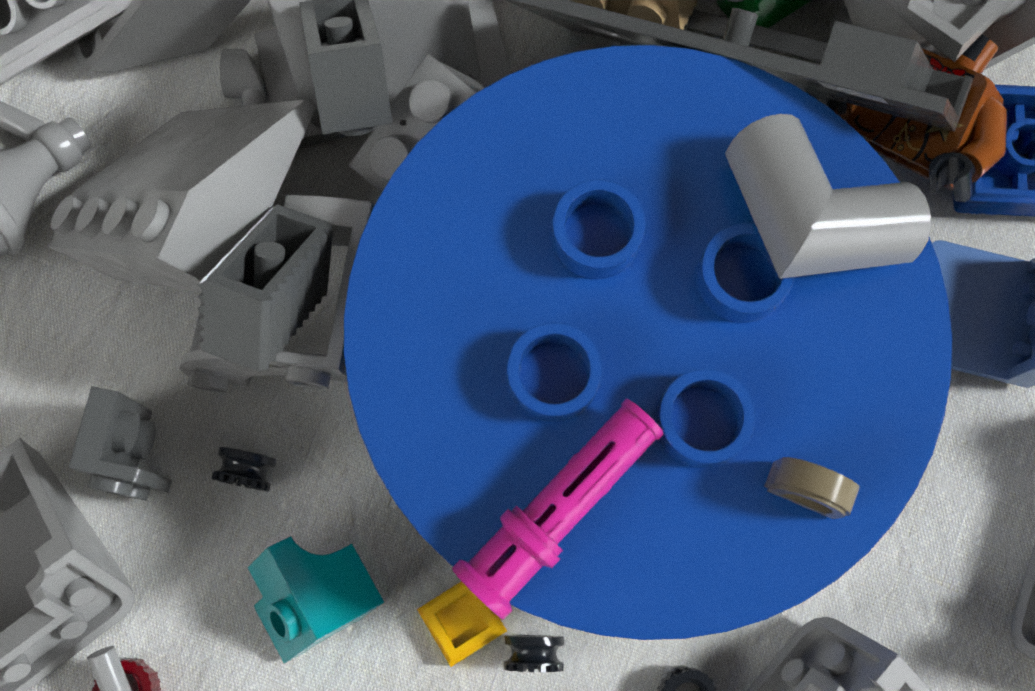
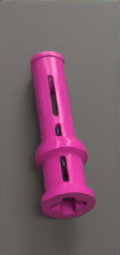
(532, 535)

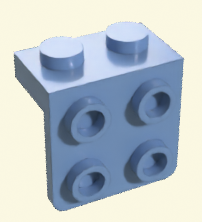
(990, 312)

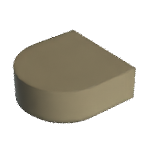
(812, 487)

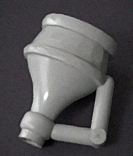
(29, 166)

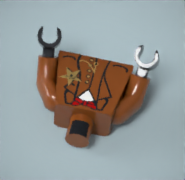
(935, 153)

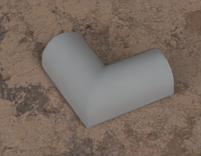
(808, 222)

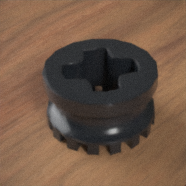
(244, 468)
(534, 653)

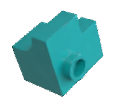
(310, 595)

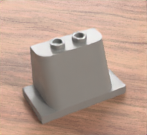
(451, 31)

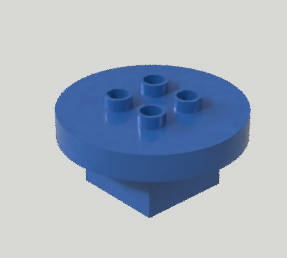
(596, 250)

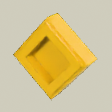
(460, 622)

